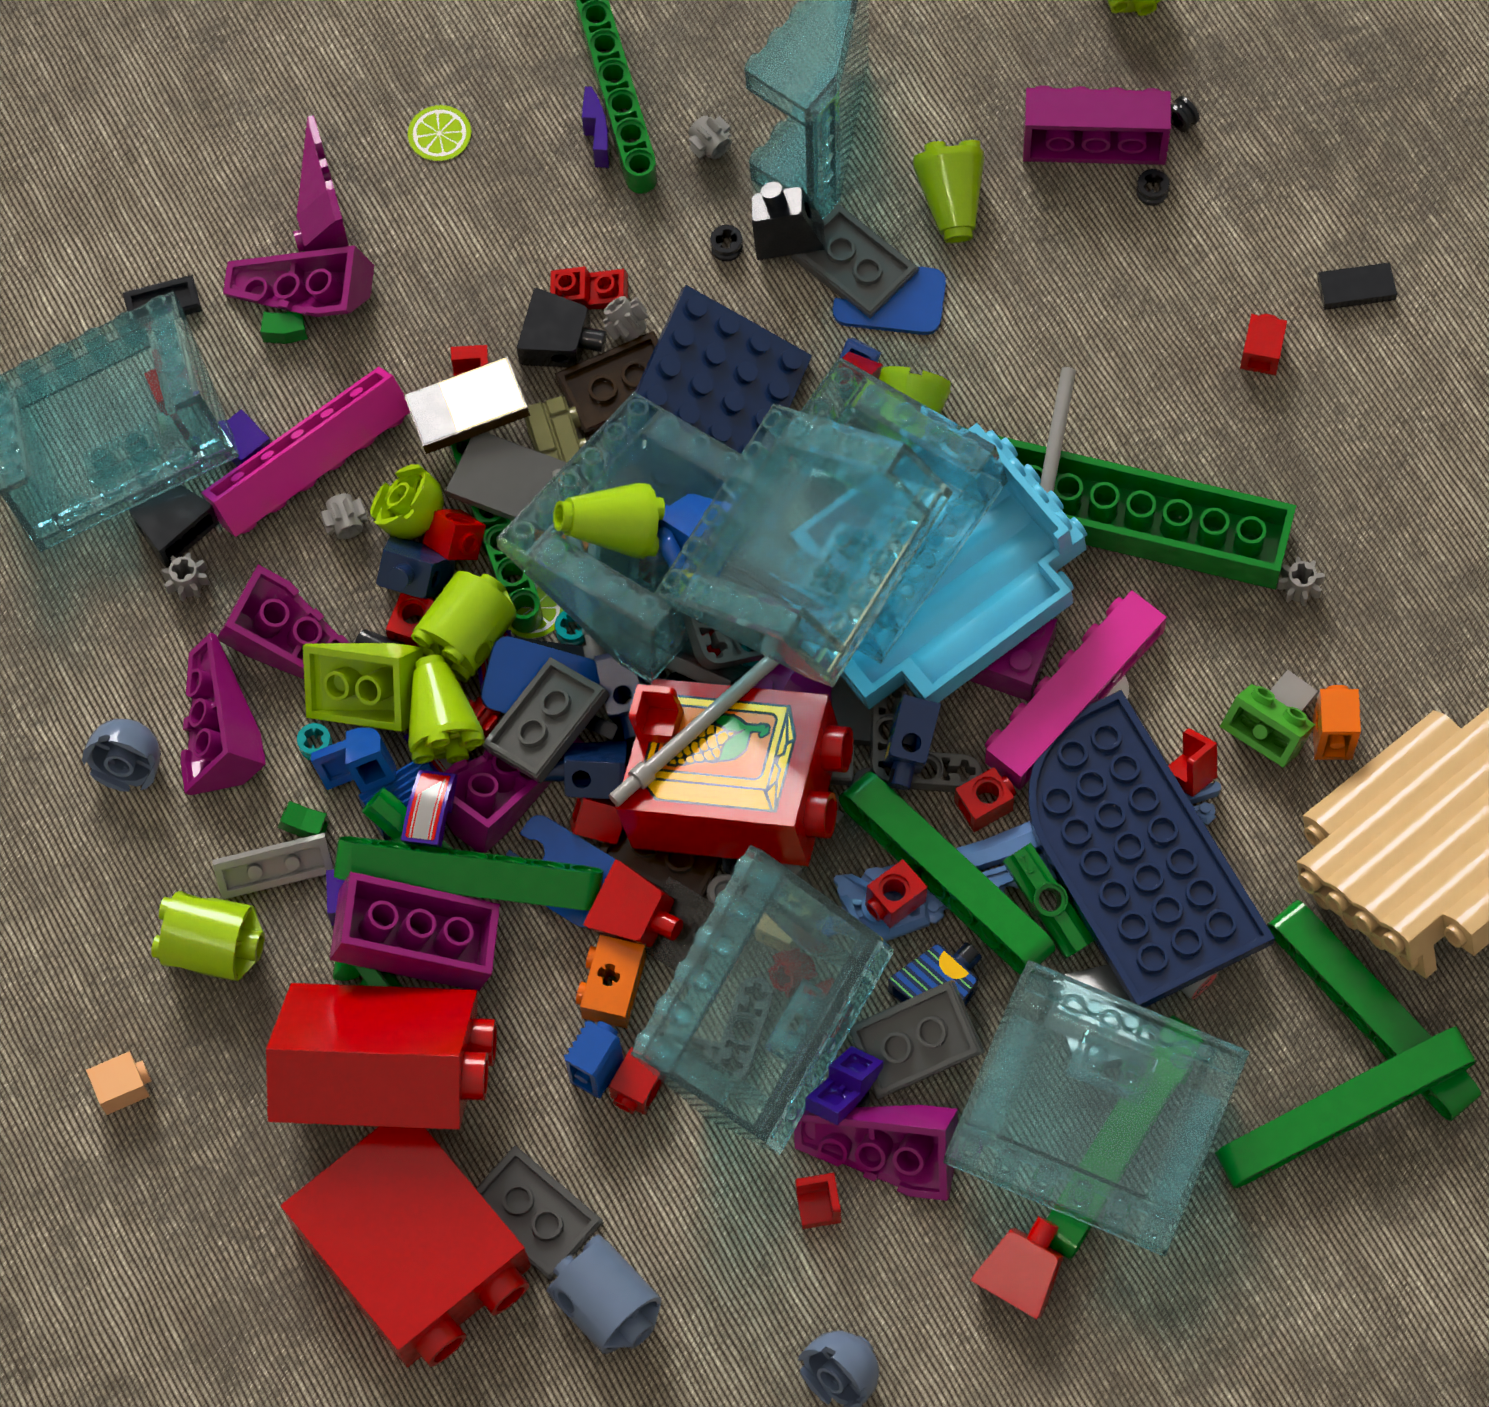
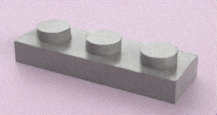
(272, 866)

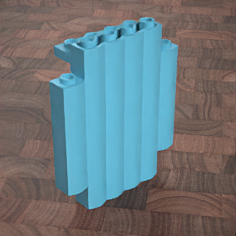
(988, 597)

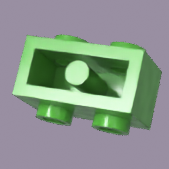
(1267, 724)

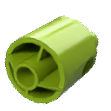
(465, 622)
(208, 936)

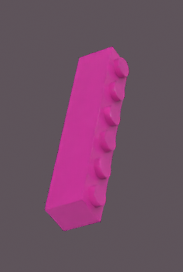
(307, 452)
(1082, 679)

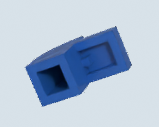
(358, 758)

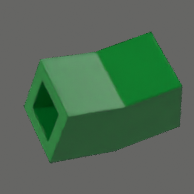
(283, 327)
(303, 820)

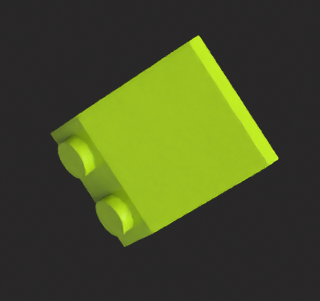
(360, 683)

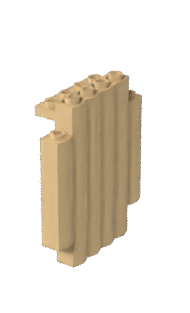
(1409, 843)

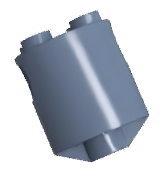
(605, 1297)

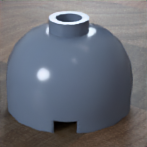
(123, 754)
(840, 1368)

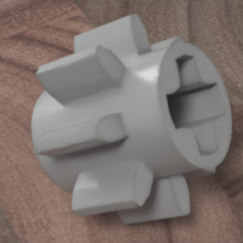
(709, 137)
(625, 318)
(344, 516)
(185, 576)
(1309, 578)

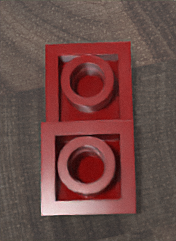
(590, 289)

